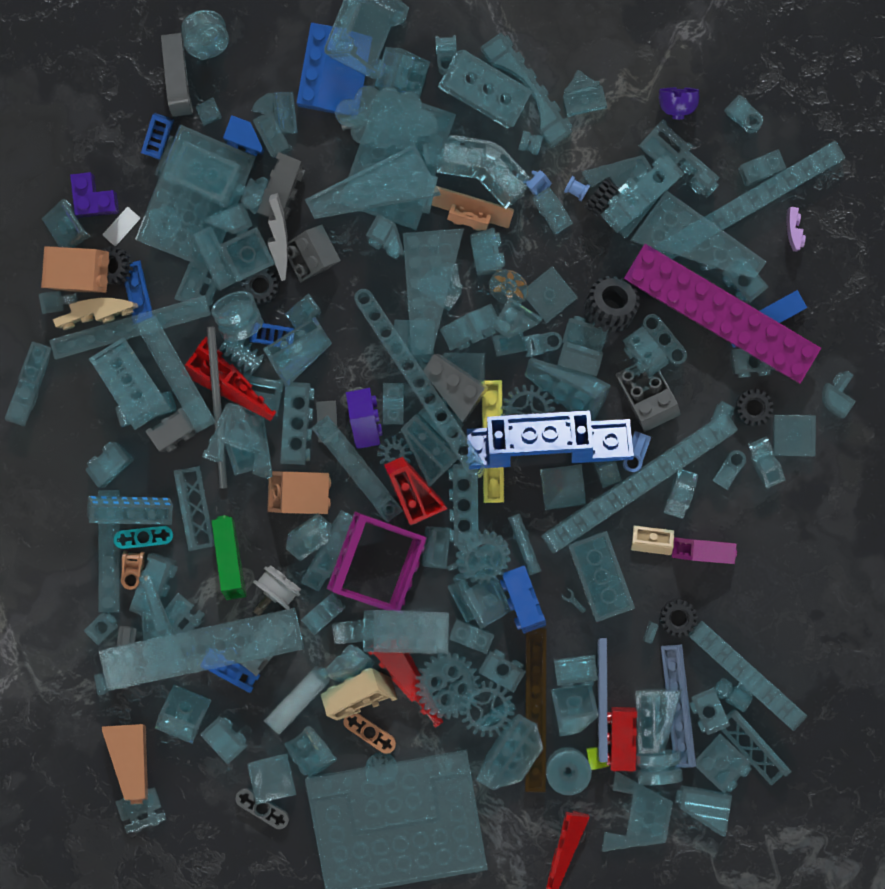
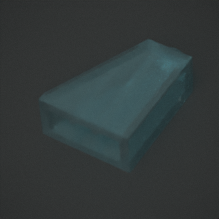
(706, 806)

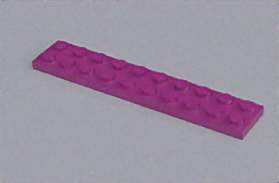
(722, 313)

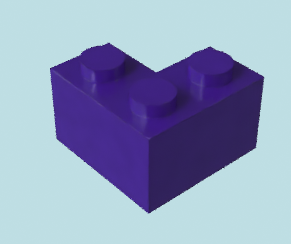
(88, 201)
(364, 418)

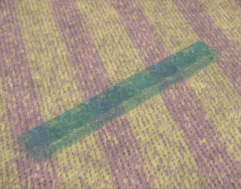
(126, 327)

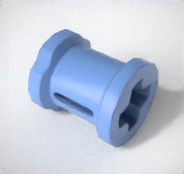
(576, 188)

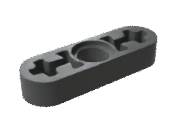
(272, 821)

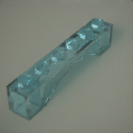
(502, 56)

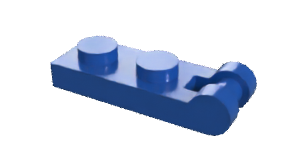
(233, 674)

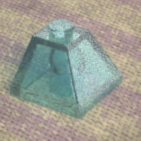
(563, 487)
(574, 708)

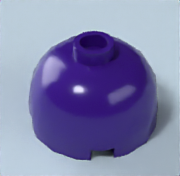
(678, 101)

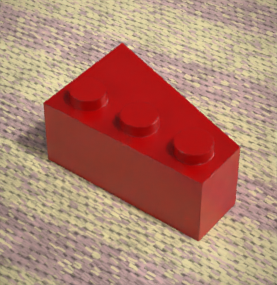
(413, 492)
(622, 738)

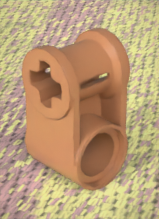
(132, 568)

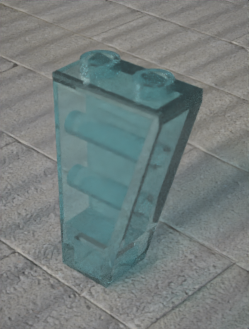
(298, 699)

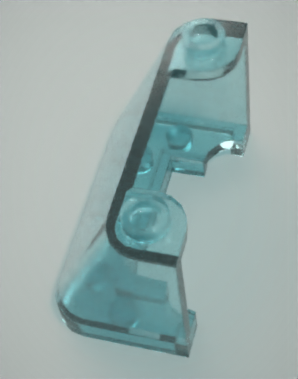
(362, 32)

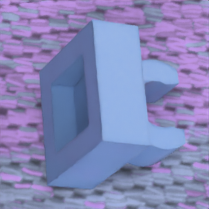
(538, 182)

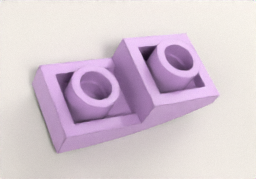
(795, 235)

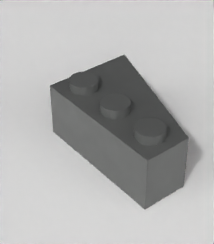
(455, 385)
(171, 431)

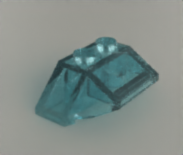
(511, 754)

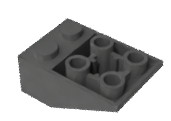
(648, 397)

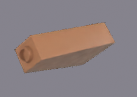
(129, 758)

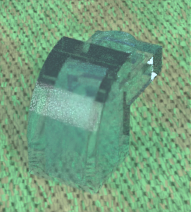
(834, 398)
(765, 462)
(681, 493)

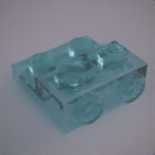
(704, 179)
(723, 764)

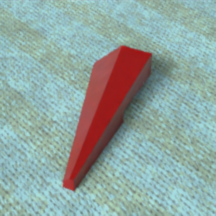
(232, 382)
(404, 674)
(571, 833)

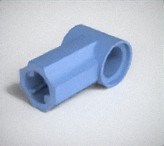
(640, 444)

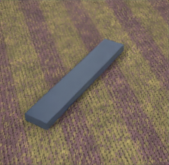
(602, 699)
(681, 727)

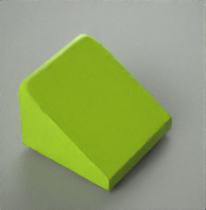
(592, 755)

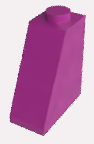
(704, 550)

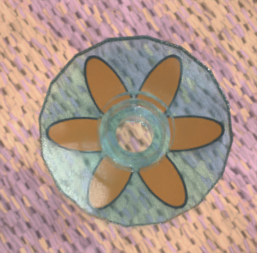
(502, 290)

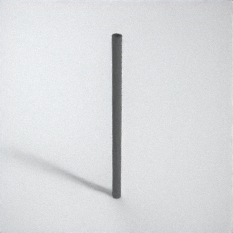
(216, 397)

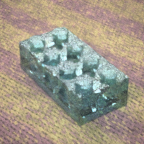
(497, 84)
(129, 383)

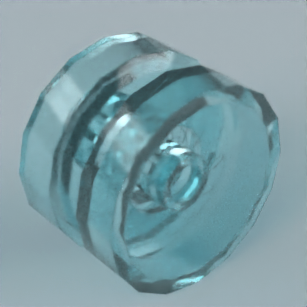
(237, 316)
(659, 767)
(568, 783)

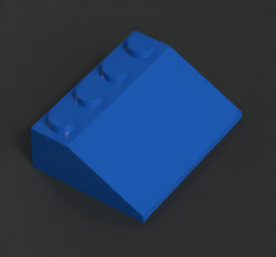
(323, 79)

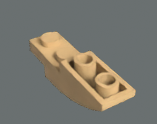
(102, 308)

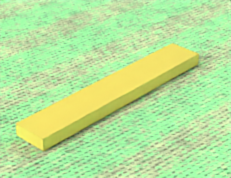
(493, 477)

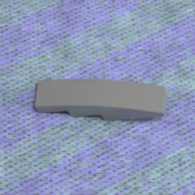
(279, 243)

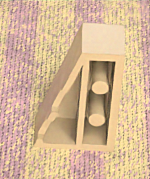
(357, 692)

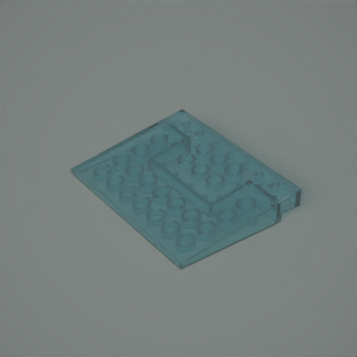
(397, 822)

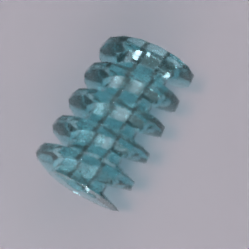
(242, 353)

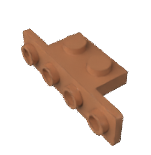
(471, 210)

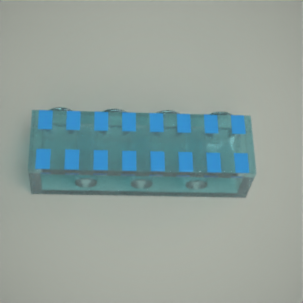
(129, 510)

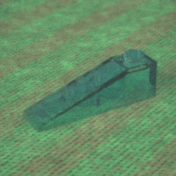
(569, 387)

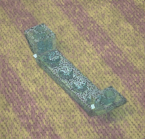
(357, 468)

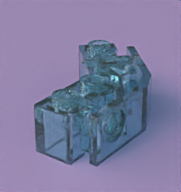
(486, 162)
(638, 196)

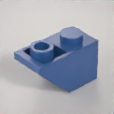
(242, 134)

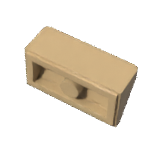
(652, 540)

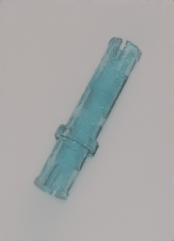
(525, 546)

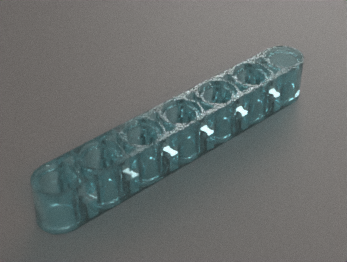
(747, 676)

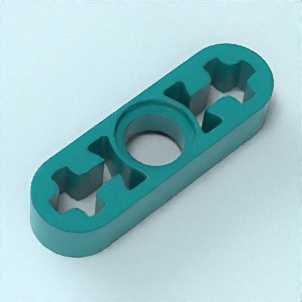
(136, 531)

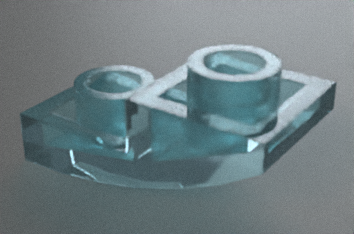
(552, 210)
(348, 632)

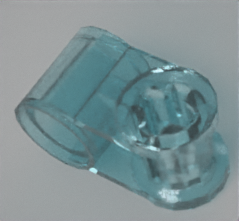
(445, 51)
(742, 112)
(540, 343)

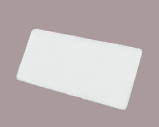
(121, 226)

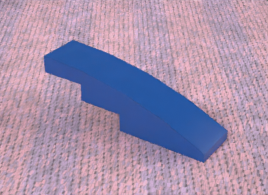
(784, 308)

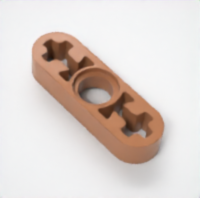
(379, 745)

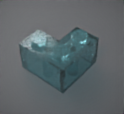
(470, 328)

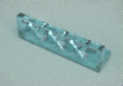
(187, 514)
(762, 745)

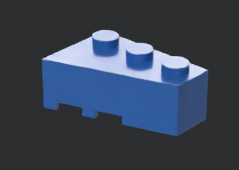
(523, 600)

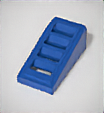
(160, 118)
(253, 338)

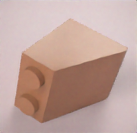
(75, 269)
(299, 492)

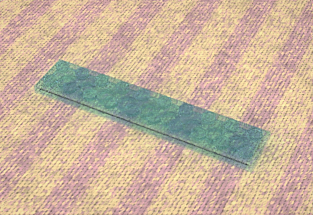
(201, 649)

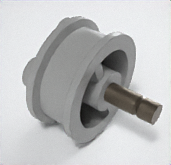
(276, 588)

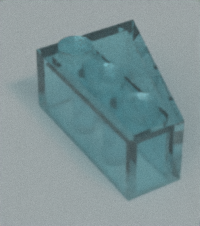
(297, 350)

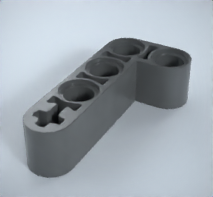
(176, 75)

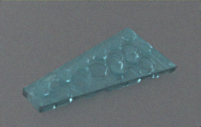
(686, 233)
(429, 271)

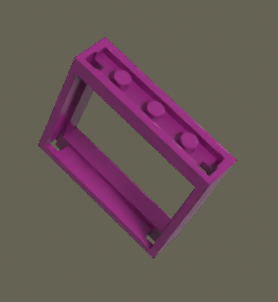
(347, 552)

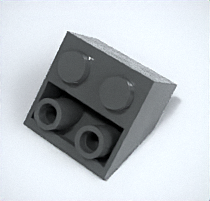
(311, 253)

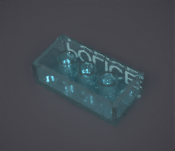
(601, 576)
(406, 632)

